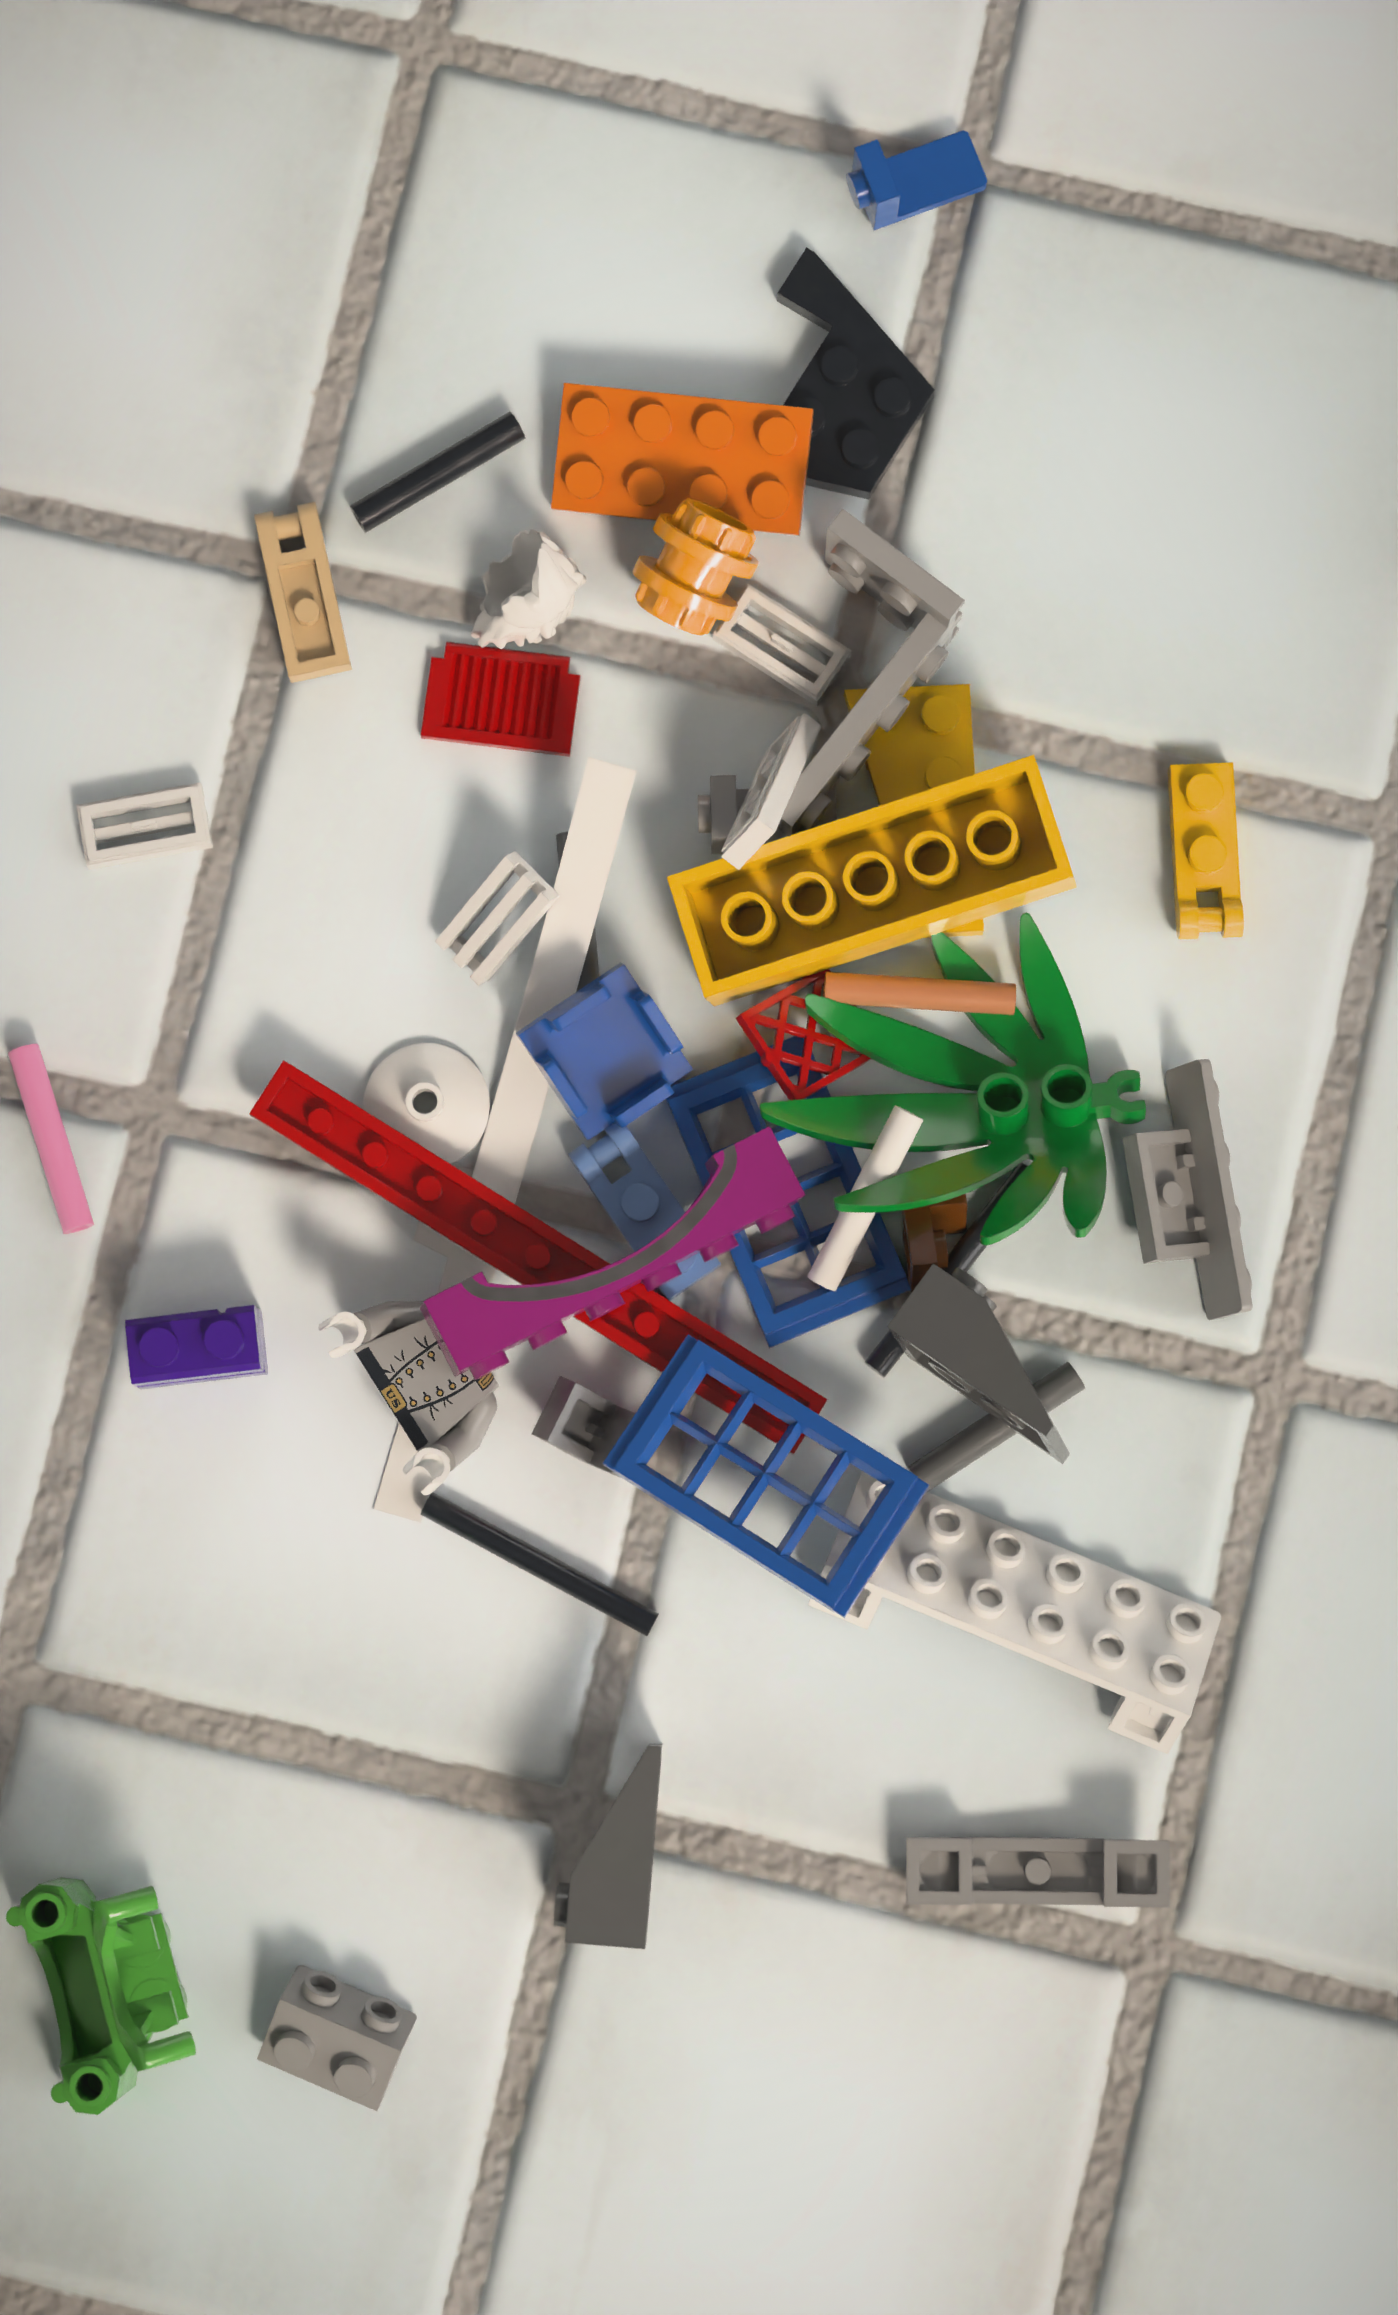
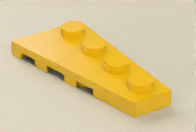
(923, 751)

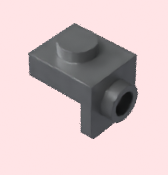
(581, 1423)

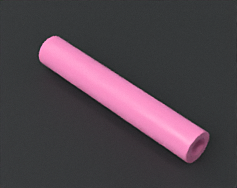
(50, 1138)

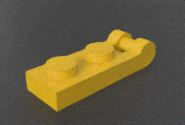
(1204, 848)

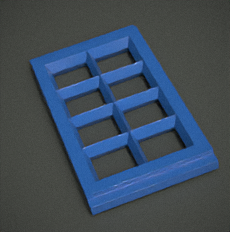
(822, 1305)
(869, 1540)

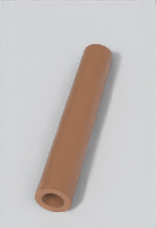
(920, 993)

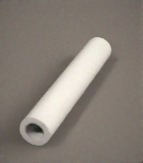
(851, 1227)

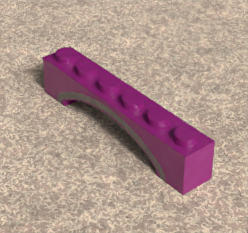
(483, 1319)

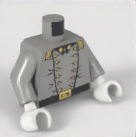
(437, 1410)

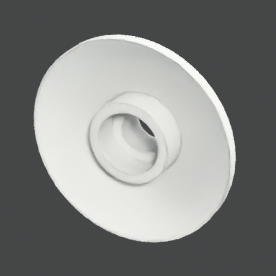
(453, 1078)

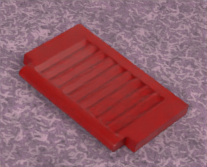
(501, 699)

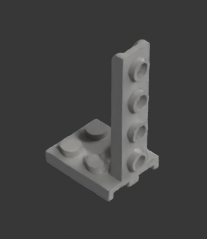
(907, 599)

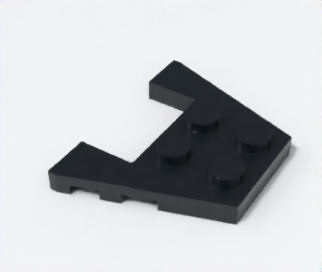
(856, 383)

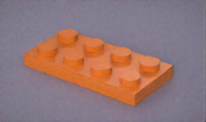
(652, 450)

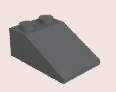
(957, 1338)
(613, 1878)

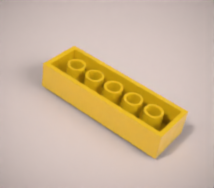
(872, 881)

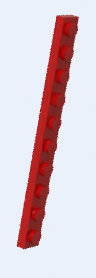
(501, 1233)

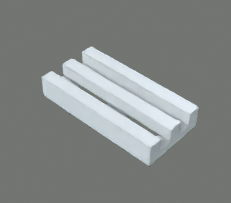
(764, 662)
(150, 849)
(467, 951)

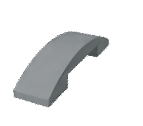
(1038, 1871)

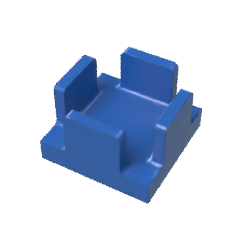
(606, 1052)

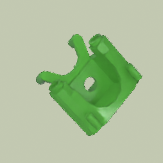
(108, 1987)

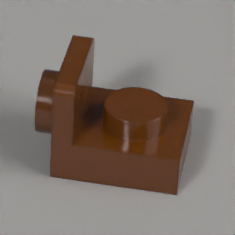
(925, 1235)

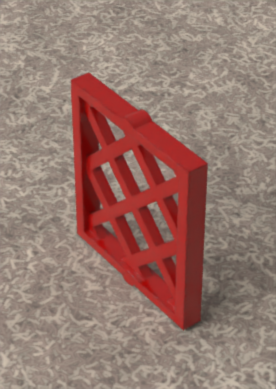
(772, 1056)

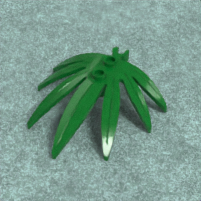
(1024, 1112)

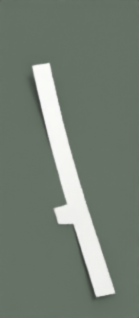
(522, 1085)

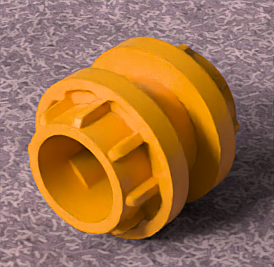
(695, 567)

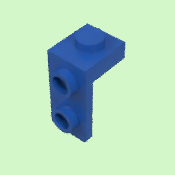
(914, 179)

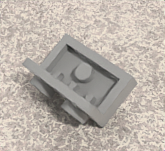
(337, 2036)

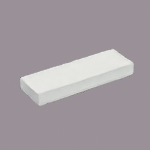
(770, 791)

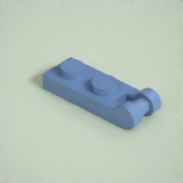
(638, 1201)

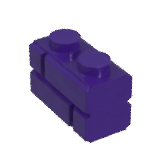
(196, 1347)

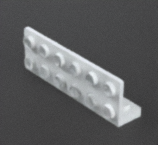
(1044, 1607)

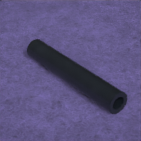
(437, 472)

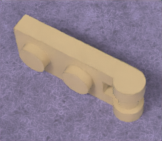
(303, 594)

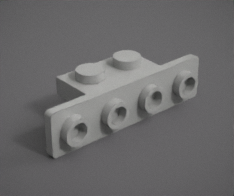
(1187, 1194)

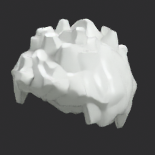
(527, 592)

